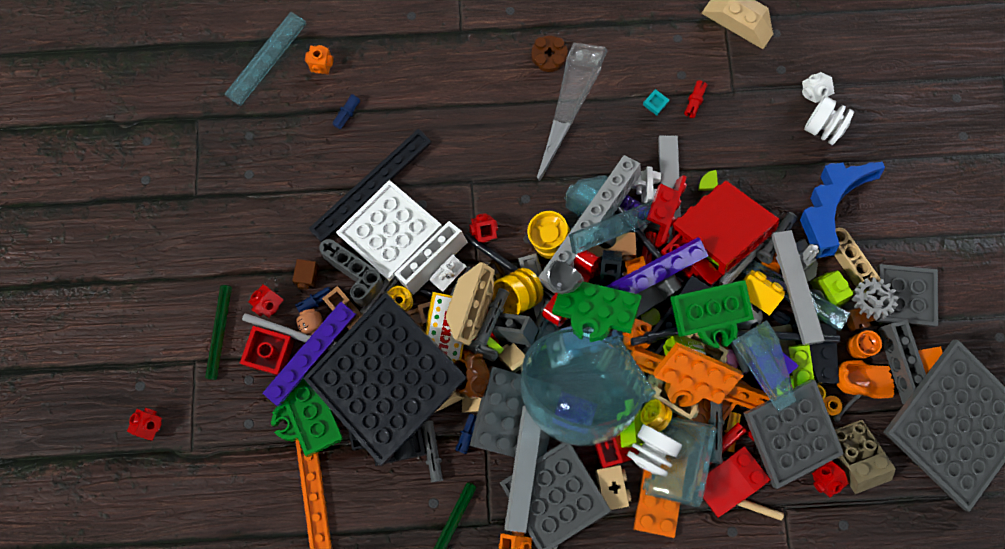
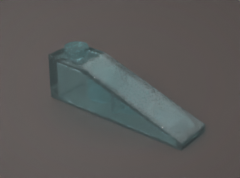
(766, 360)

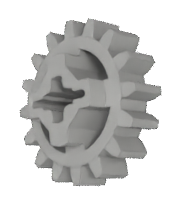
(875, 298)

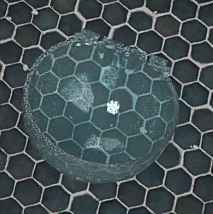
(582, 387)

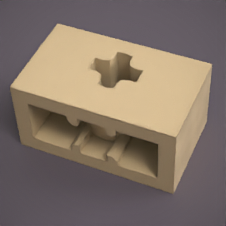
(617, 476)

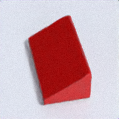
(705, 272)

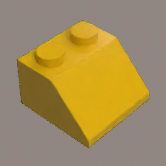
(763, 292)

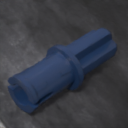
(346, 111)
(313, 300)
(465, 438)

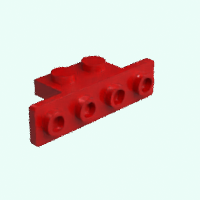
(664, 206)

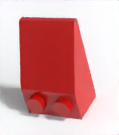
(733, 481)

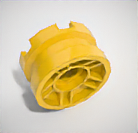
(400, 291)
(656, 415)

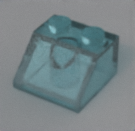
(582, 193)

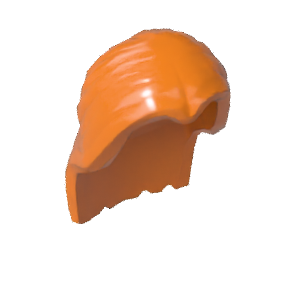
(860, 378)

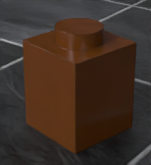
(305, 274)

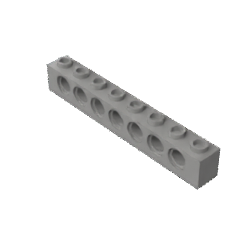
(600, 208)

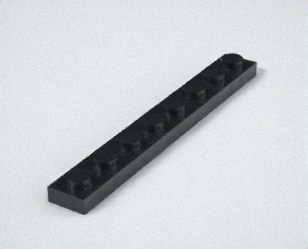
(369, 185)

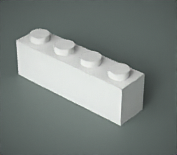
(430, 257)

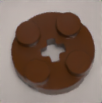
(545, 44)

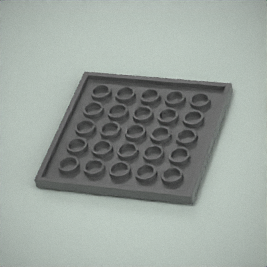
(955, 425)

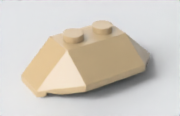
(742, 17)
(470, 303)

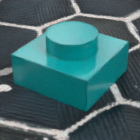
(656, 102)

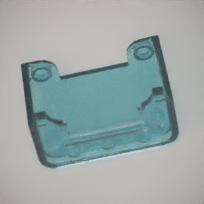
(689, 469)

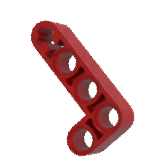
(589, 267)

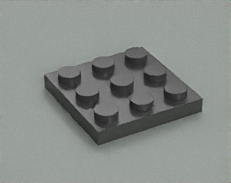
(916, 293)

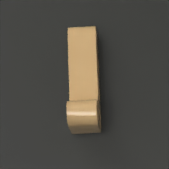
(857, 259)

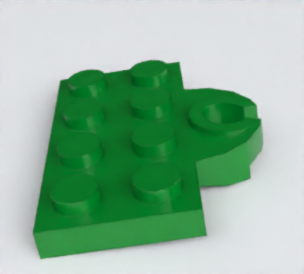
(599, 309)
(713, 312)
(307, 420)

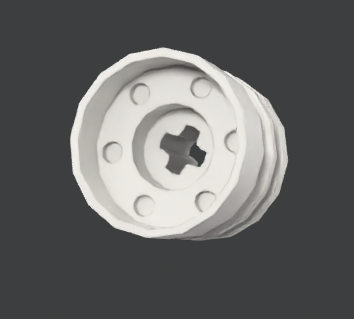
(829, 120)
(654, 450)

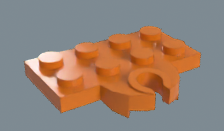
(695, 376)

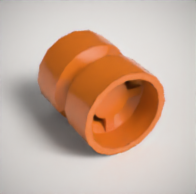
(864, 344)

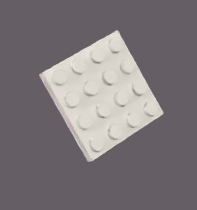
(388, 229)

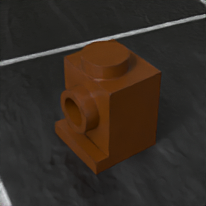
(858, 321)

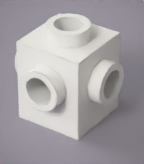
(817, 87)

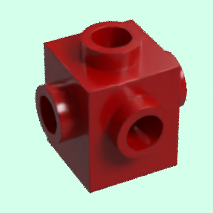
(487, 232)
(265, 301)
(144, 423)
(830, 479)

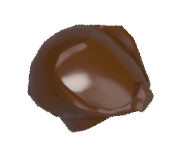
(476, 374)

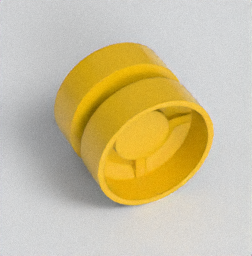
(547, 232)

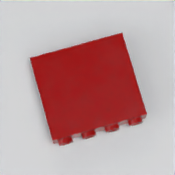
(727, 225)

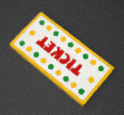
(438, 327)

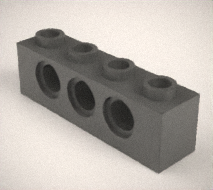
(902, 357)

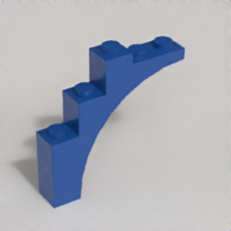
(838, 181)

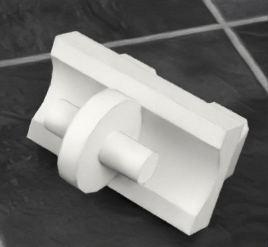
(645, 183)
(447, 273)

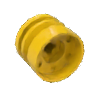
(524, 290)

